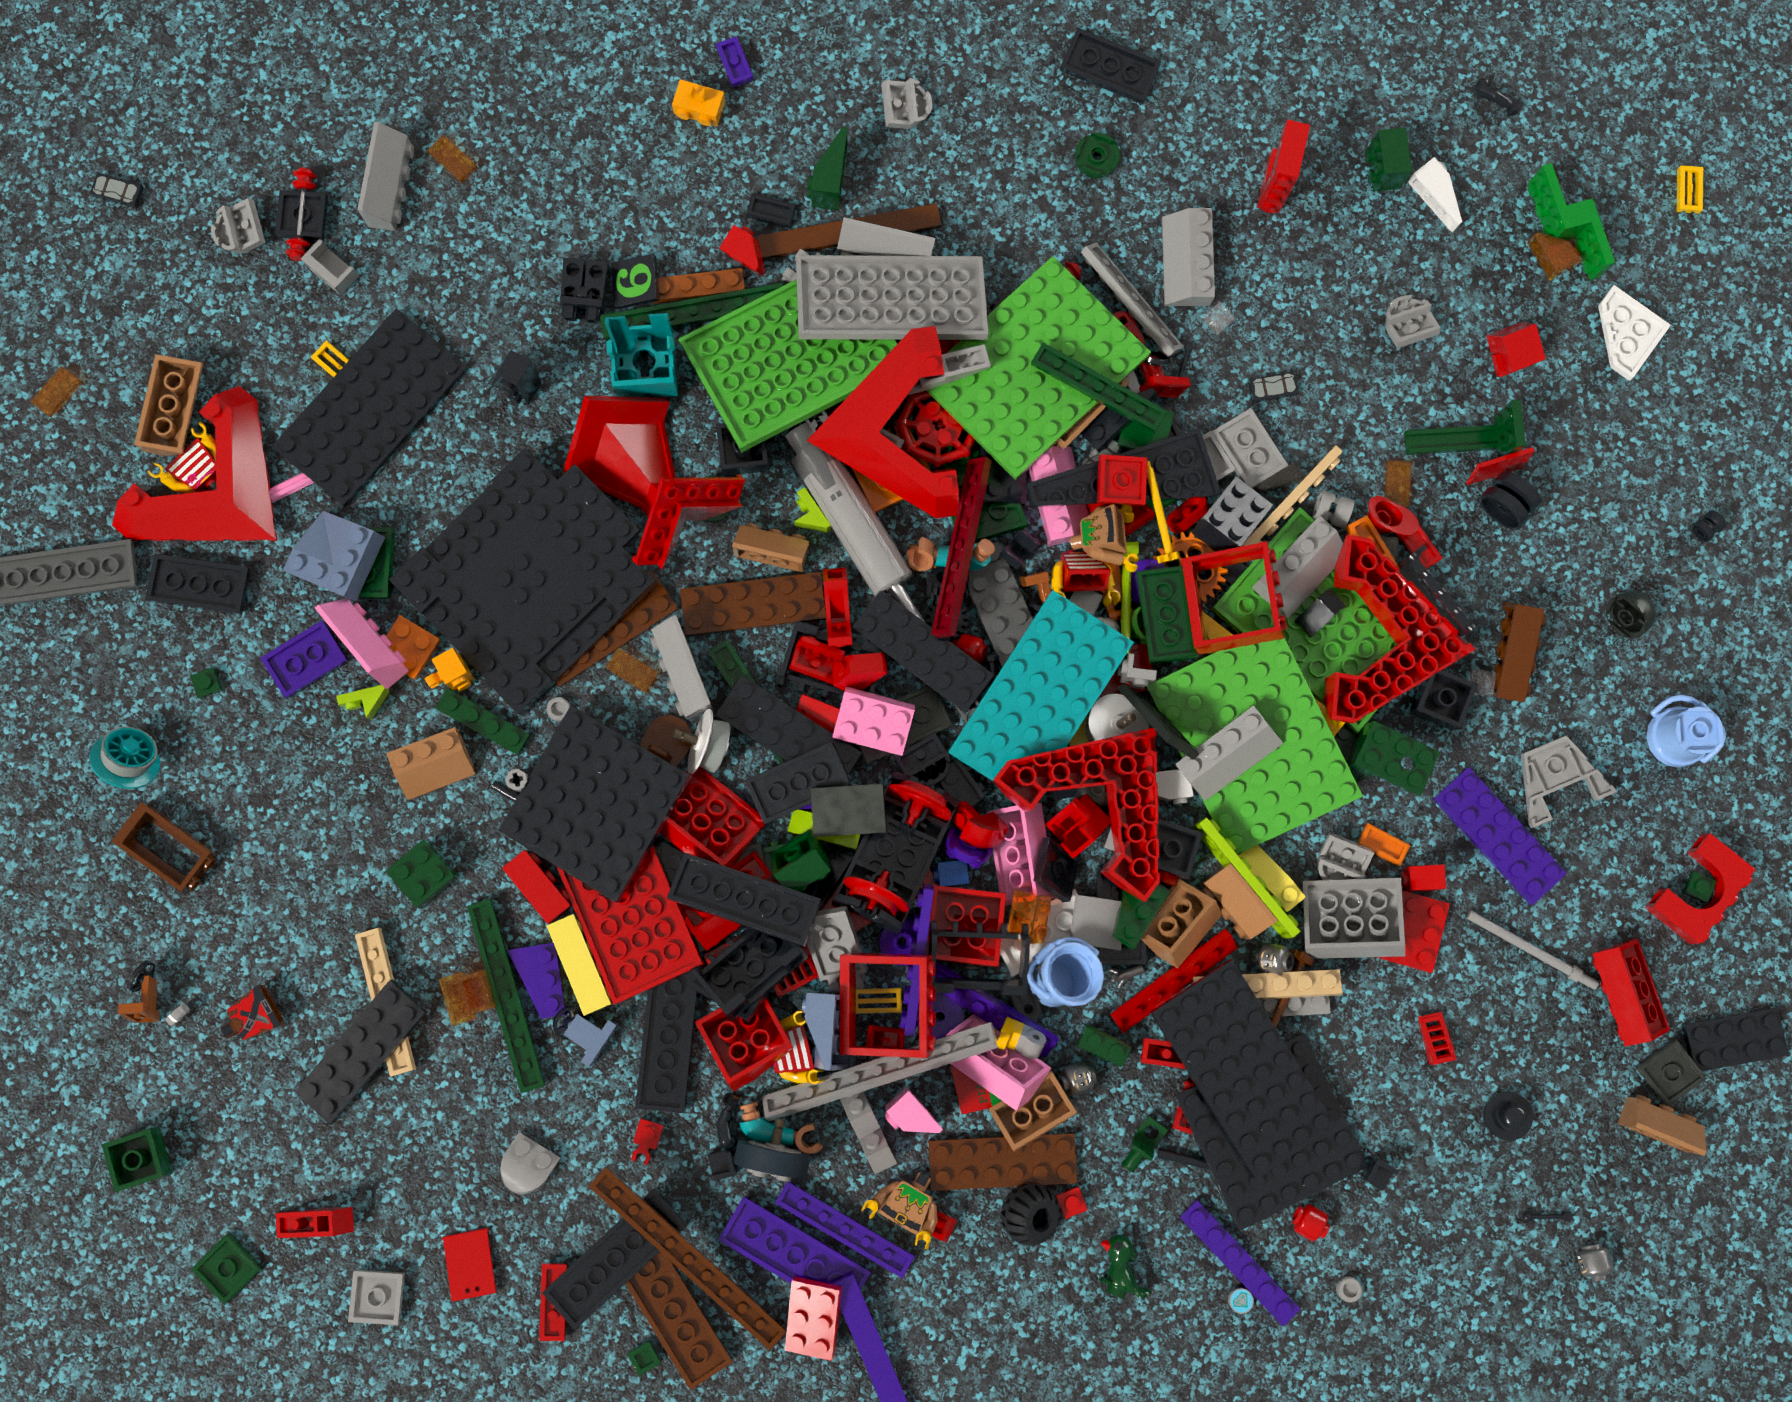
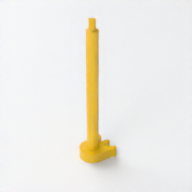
(1169, 554)

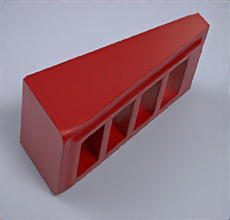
(778, 988)
(1444, 1036)

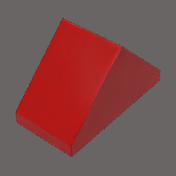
(884, 1036)

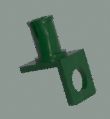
(1143, 1145)

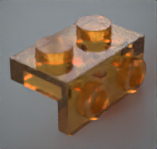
(1030, 910)

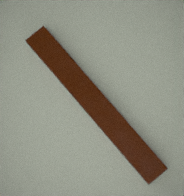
(828, 234)

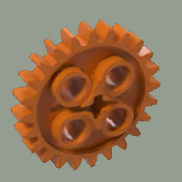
(1186, 545)

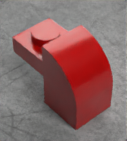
(978, 830)

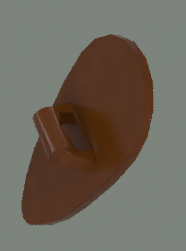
(660, 742)

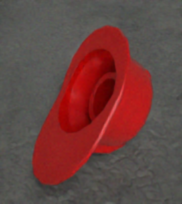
(1391, 517)

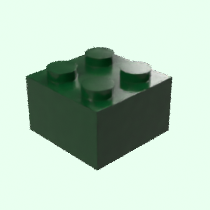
(1388, 159)
(800, 862)
(422, 874)
(137, 1159)

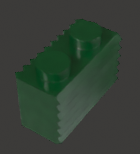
(1103, 1045)

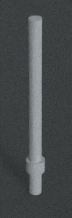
(1573, 972)

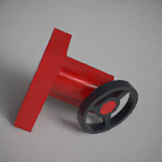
(1154, 378)

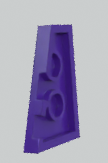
(541, 976)

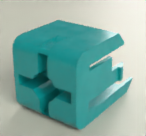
(626, 350)

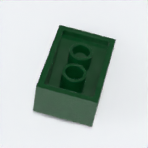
(827, 179)

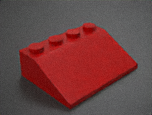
(711, 821)

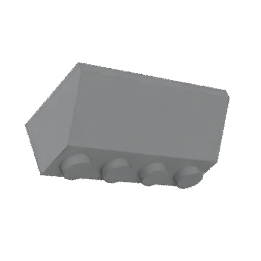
(385, 177)
(869, 239)
(1188, 258)
(1304, 565)
(681, 668)
(1229, 753)

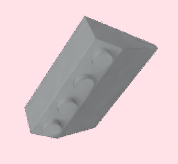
(1354, 918)

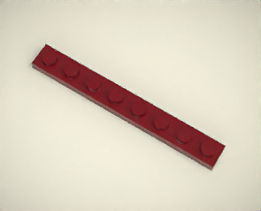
(961, 547)

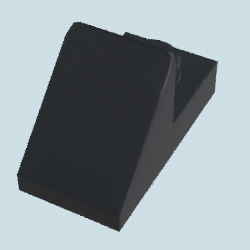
(1319, 612)

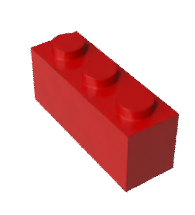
(538, 886)

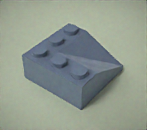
(335, 555)
(823, 1020)

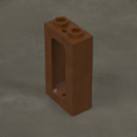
(127, 841)

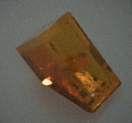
(1554, 254)

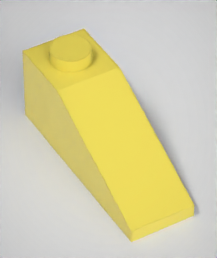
(1276, 879)

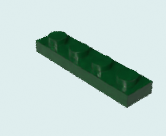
(482, 721)

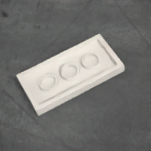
(1057, 927)

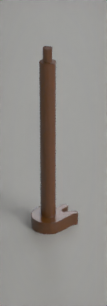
(1303, 961)

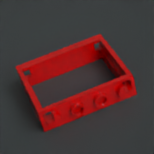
(1223, 558)
(927, 994)

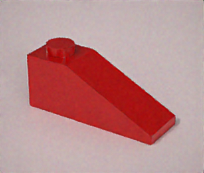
(315, 1222)

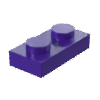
(734, 61)

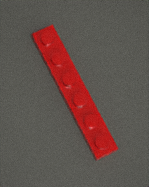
(1173, 981)

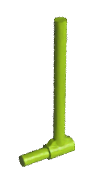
(1132, 547)

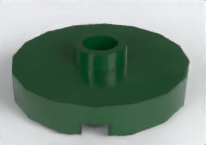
(1101, 145)

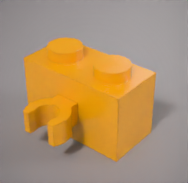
(698, 103)
(451, 670)

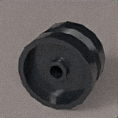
(1510, 500)

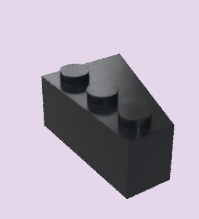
(516, 378)

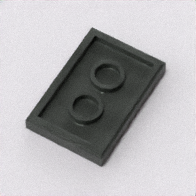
(848, 810)

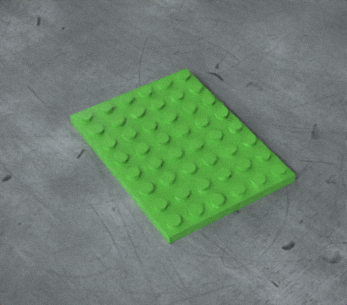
(768, 376)
(1015, 406)
(1342, 645)
(1292, 782)

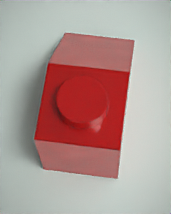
(744, 248)
(859, 670)
(1423, 878)
(1159, 1053)

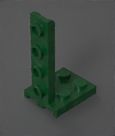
(1505, 436)

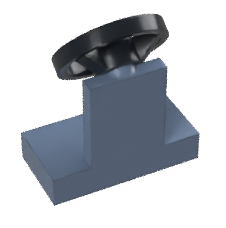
(584, 1033)

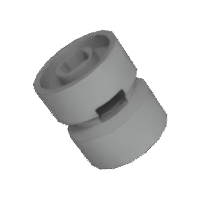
(1341, 511)

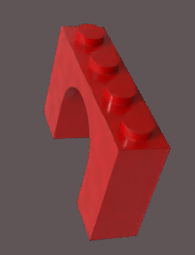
(1283, 166)
(1730, 876)

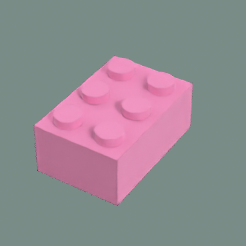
(874, 721)

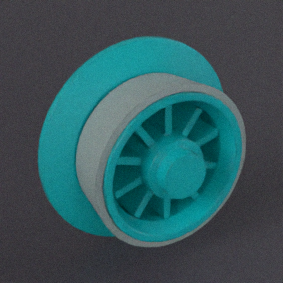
(125, 758)

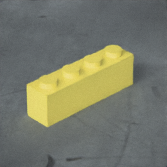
(579, 964)

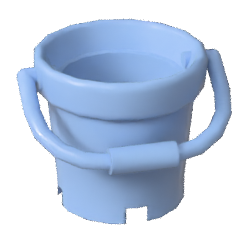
(1684, 734)
(1066, 973)

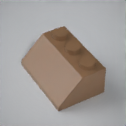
(771, 547)
(431, 763)
(1238, 902)
(1181, 923)
(1039, 1115)
(1663, 1125)

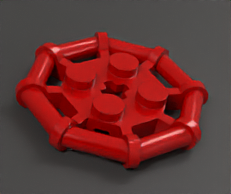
(928, 435)

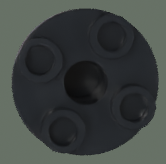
(1508, 1115)

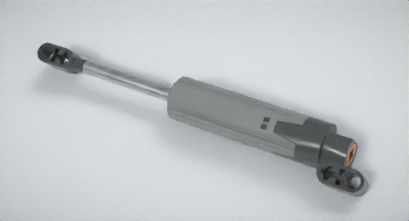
(852, 518)

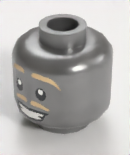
(1274, 959)
(1077, 1079)
(1595, 1262)

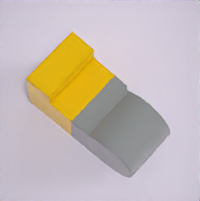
(1021, 1038)

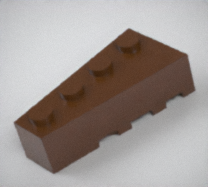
(1517, 651)

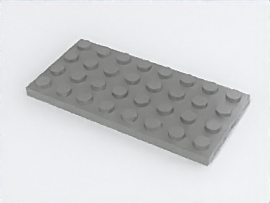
(890, 296)

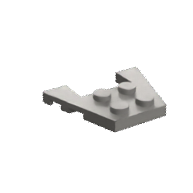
(1553, 768)

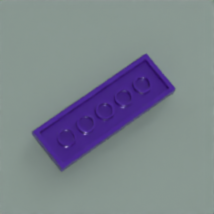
(1499, 836)
(918, 947)
(785, 1247)

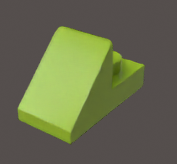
(814, 518)
(371, 698)

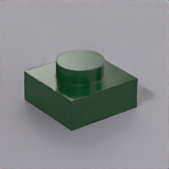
(206, 683)
(1699, 887)
(644, 1357)

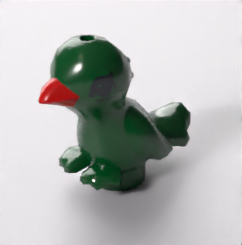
(1120, 1276)

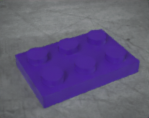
(304, 659)

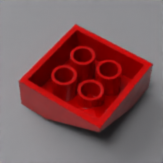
(967, 908)
(742, 1047)

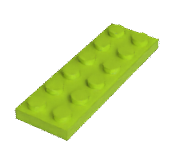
(1225, 853)

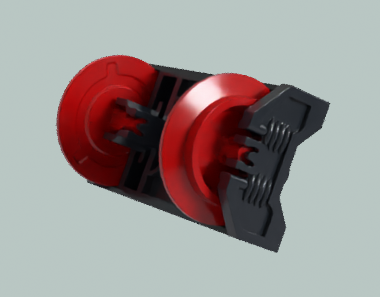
(894, 863)

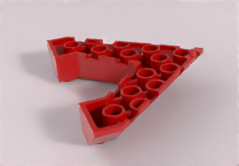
(855, 427)
(235, 510)
(1421, 635)
(1129, 771)

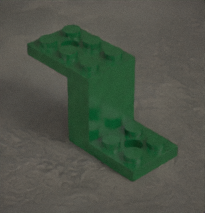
(1379, 753)

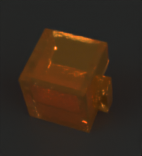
(466, 996)

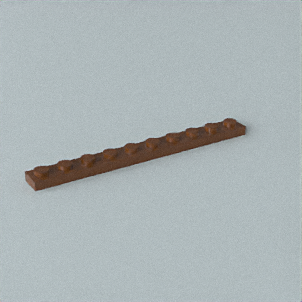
(687, 1257)

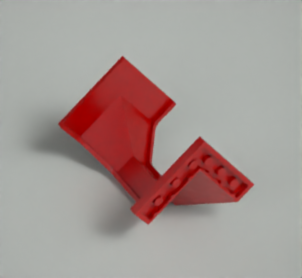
(628, 455)

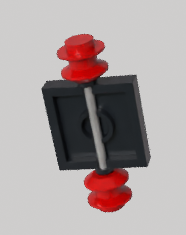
(301, 214)

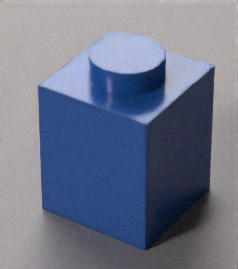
(951, 873)

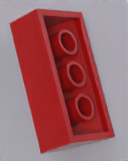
(712, 929)
(1631, 992)

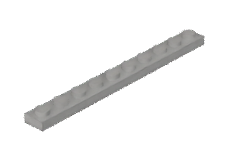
(878, 1073)

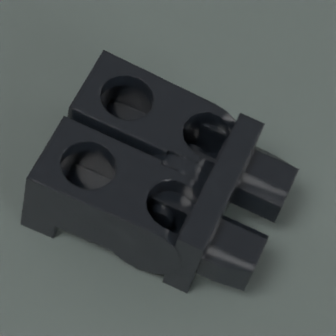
(584, 296)

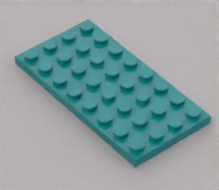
(1042, 688)

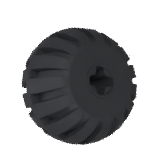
(1031, 1214)

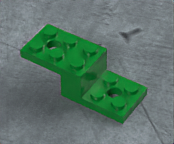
(1571, 221)

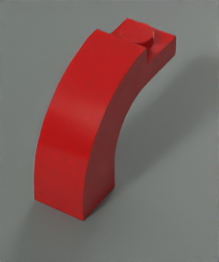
(837, 607)

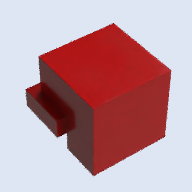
(1515, 348)
(1078, 824)

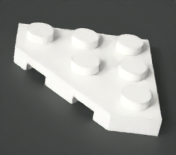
(1629, 331)

